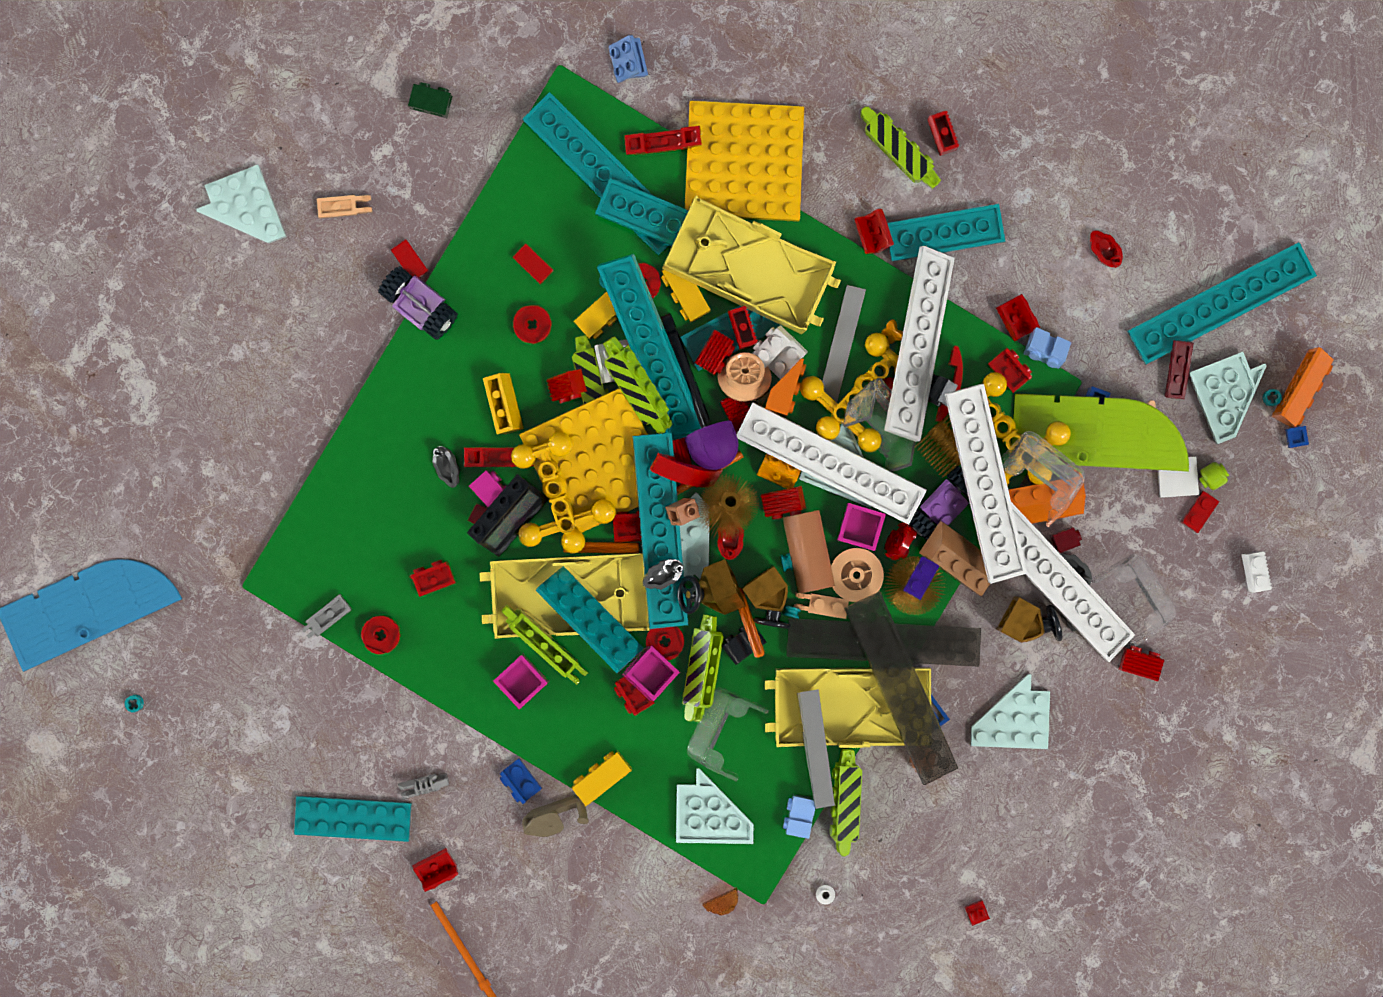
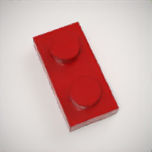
(1200, 512)

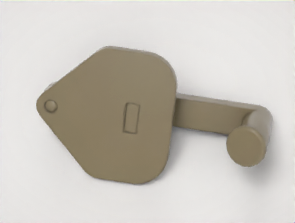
(545, 819)

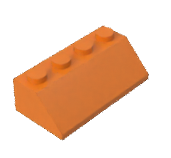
(1303, 387)
(1035, 504)

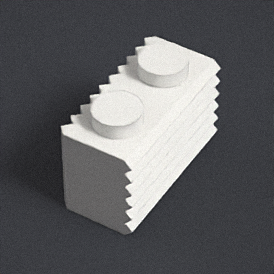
(1256, 571)

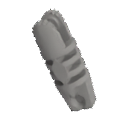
(423, 785)

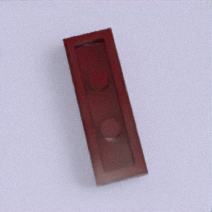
(1179, 369)

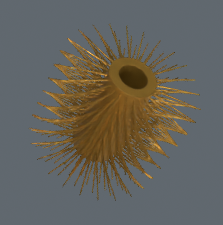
(945, 439)
(729, 508)
(903, 578)

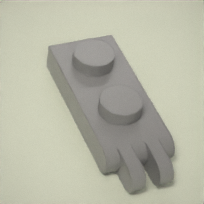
(327, 616)

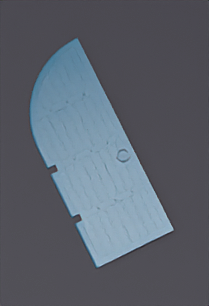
(84, 609)

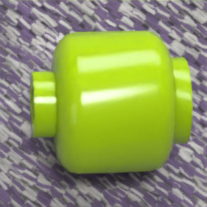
(1214, 476)

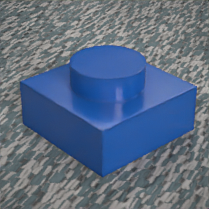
(1296, 437)

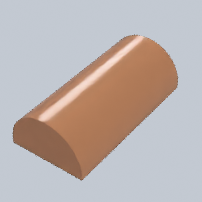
(808, 551)

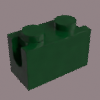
(430, 100)

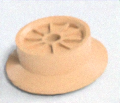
(744, 377)
(869, 570)

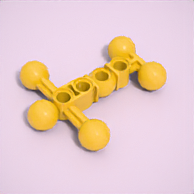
(829, 426)
(1056, 434)
(530, 533)

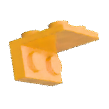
(778, 472)

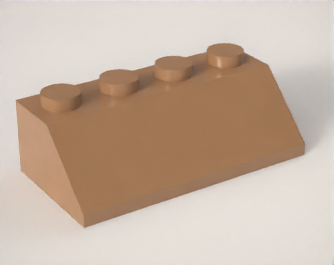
(957, 558)

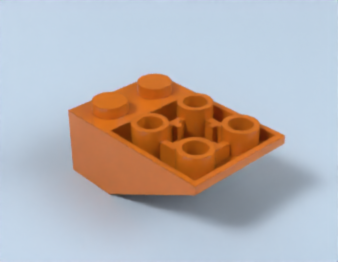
(782, 393)

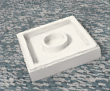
(1179, 482)

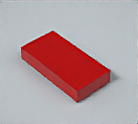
(409, 259)
(533, 264)

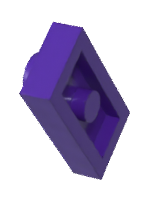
(921, 578)

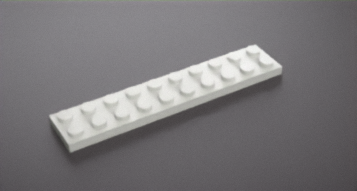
(919, 344)
(831, 463)
(986, 483)
(1070, 592)

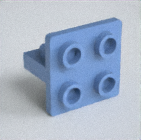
(628, 59)

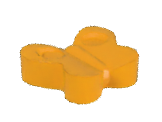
(892, 332)

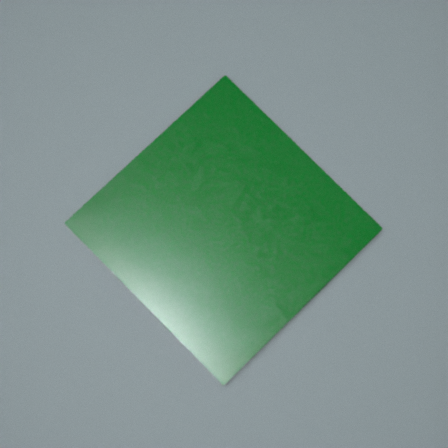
(383, 511)

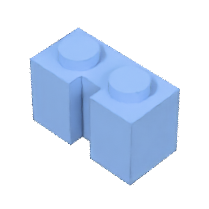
(1047, 348)
(800, 816)

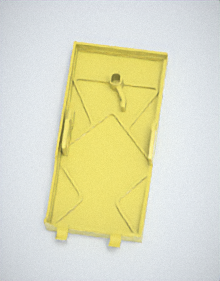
(750, 266)
(610, 579)
(850, 706)

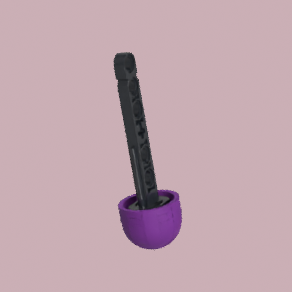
(713, 444)

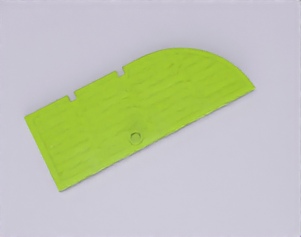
(1106, 435)

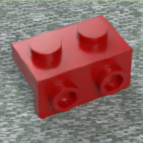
(874, 232)
(1018, 317)
(1013, 371)
(626, 527)
(432, 578)
(634, 698)
(436, 869)

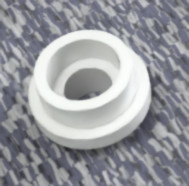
(825, 888)

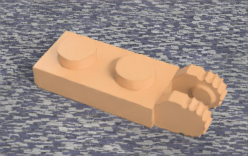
(341, 206)
(823, 605)

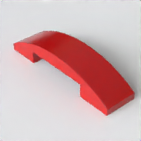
(663, 141)
(955, 361)
(488, 457)
(684, 473)

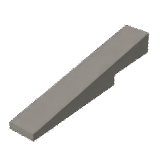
(842, 340)
(816, 748)

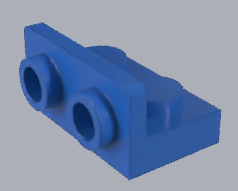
(520, 781)

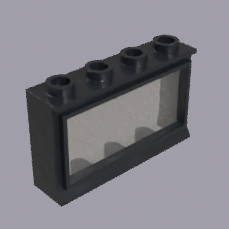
(507, 514)

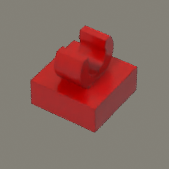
(977, 912)

